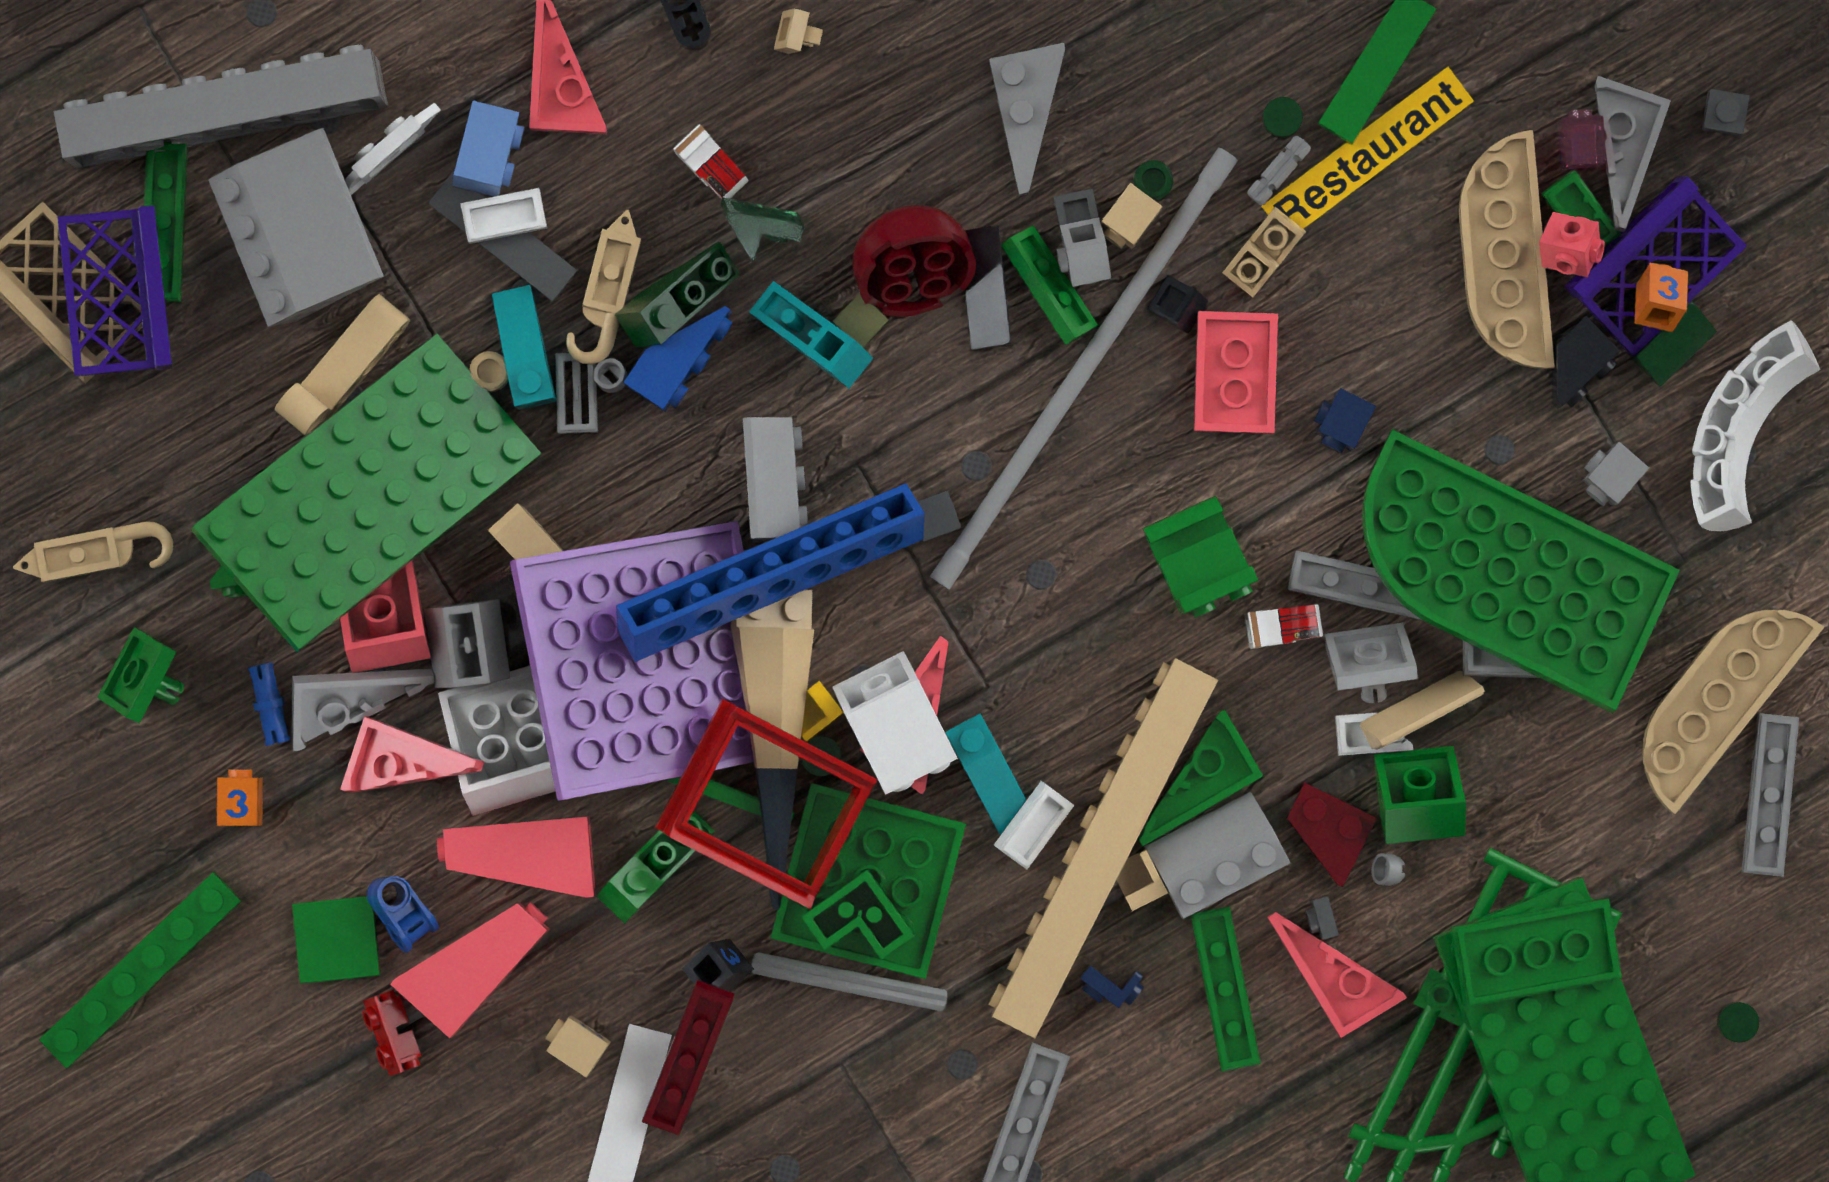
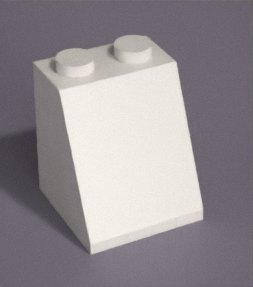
(895, 723)

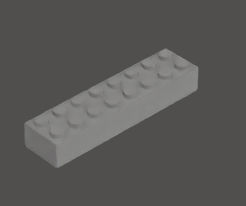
(221, 107)

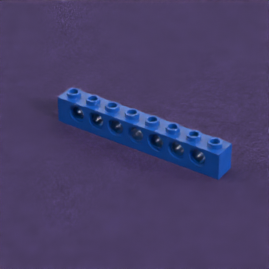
(770, 572)

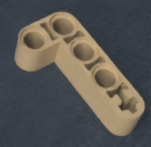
(343, 366)

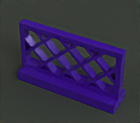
(1641, 234)
(149, 283)

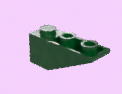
(677, 297)

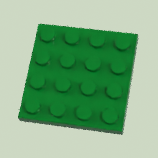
(905, 853)

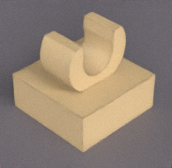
(794, 32)

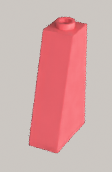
(532, 853)
(465, 973)

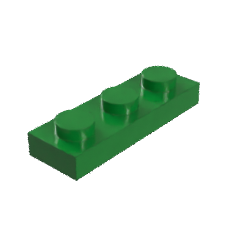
(1049, 285)

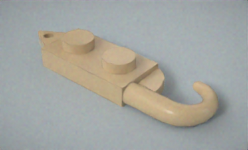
(608, 287)
(92, 551)

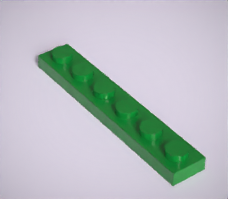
(140, 970)

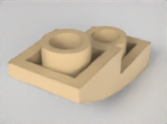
(1264, 252)

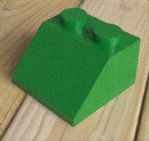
(1420, 795)

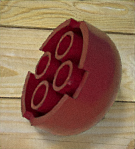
(916, 241)

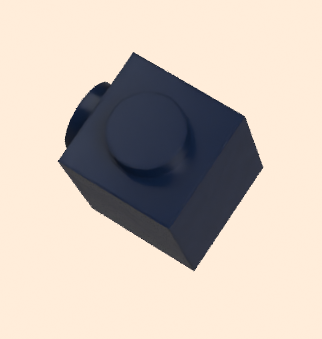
(1343, 420)

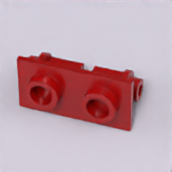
(383, 1020)

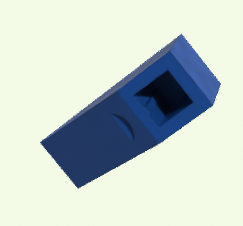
(666, 367)

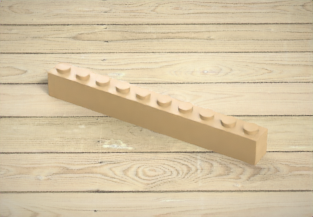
(1103, 848)

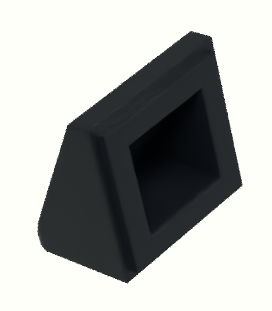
(1177, 304)

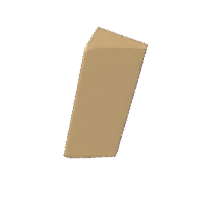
(1420, 709)

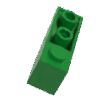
(647, 872)

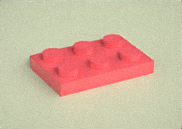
(1235, 372)

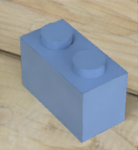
(486, 149)

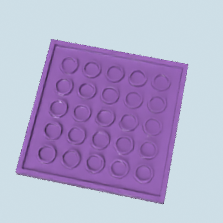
(600, 711)

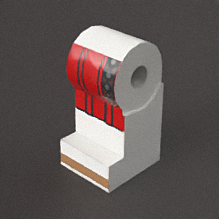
(710, 163)
(1283, 626)

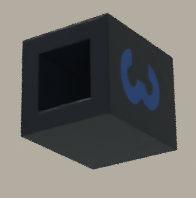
(719, 965)

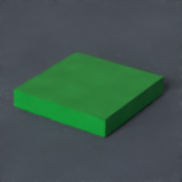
(336, 939)

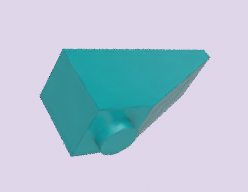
(811, 334)
(523, 348)
(987, 770)

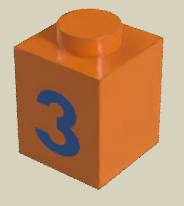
(1661, 297)
(239, 799)

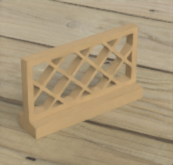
(30, 306)

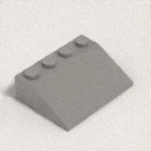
(296, 228)

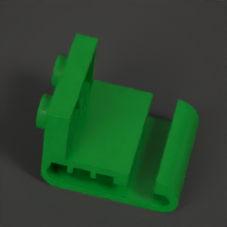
(1200, 557)

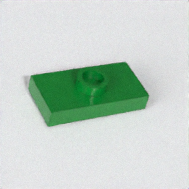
(1573, 198)

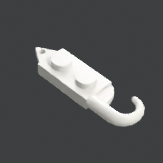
(399, 137)

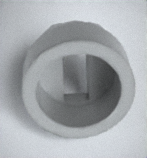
(616, 369)
(1387, 869)

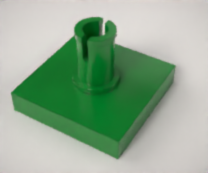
(140, 676)

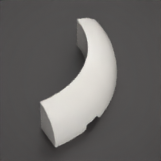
(1734, 420)

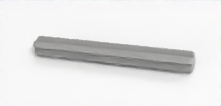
(849, 981)

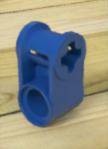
(404, 919)

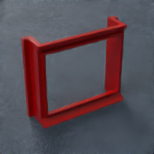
(698, 773)

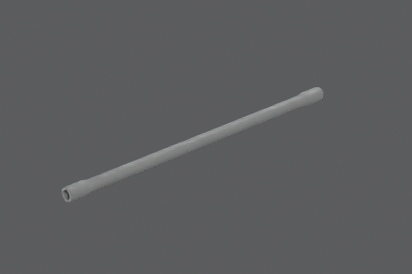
(959, 553)

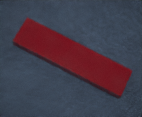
(688, 1057)

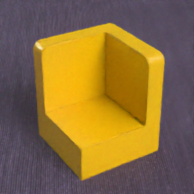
(819, 711)

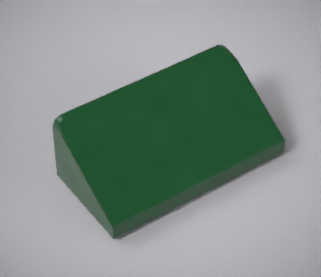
(1671, 350)

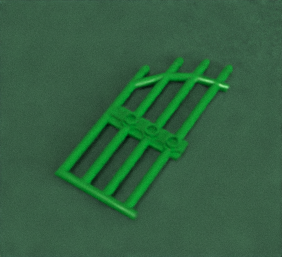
(1439, 1000)

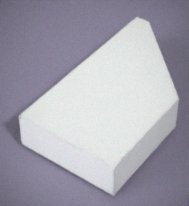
(1353, 741)

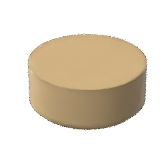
(489, 371)

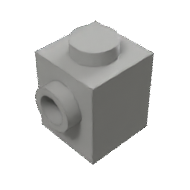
(1084, 252)
(1613, 474)

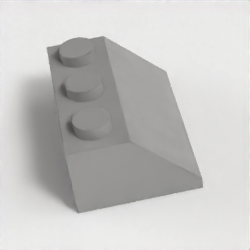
(773, 477)
(1217, 855)

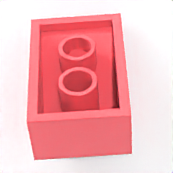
(387, 625)

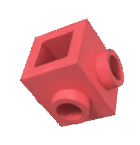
(1571, 244)

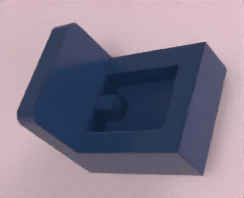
(1101, 987)

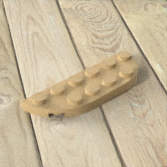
(1503, 255)
(1720, 698)

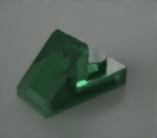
(753, 220)

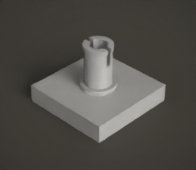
(1371, 659)

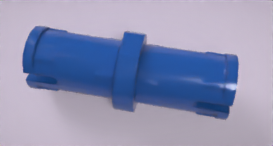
(269, 703)

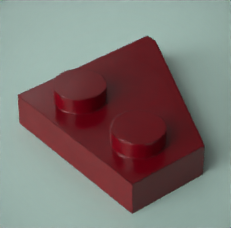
(1330, 830)

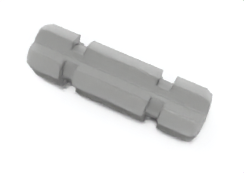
(1278, 170)

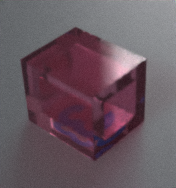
(1581, 141)

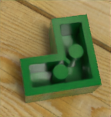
(863, 906)

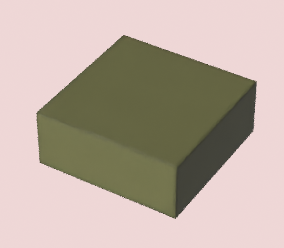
(861, 321)

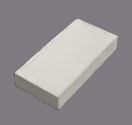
(503, 215)
(1034, 825)

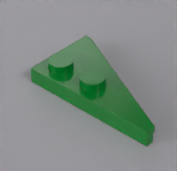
(1212, 773)

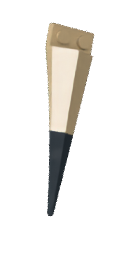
(774, 668)

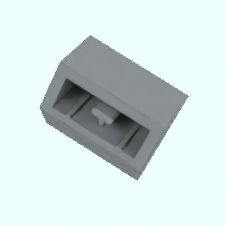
(467, 644)

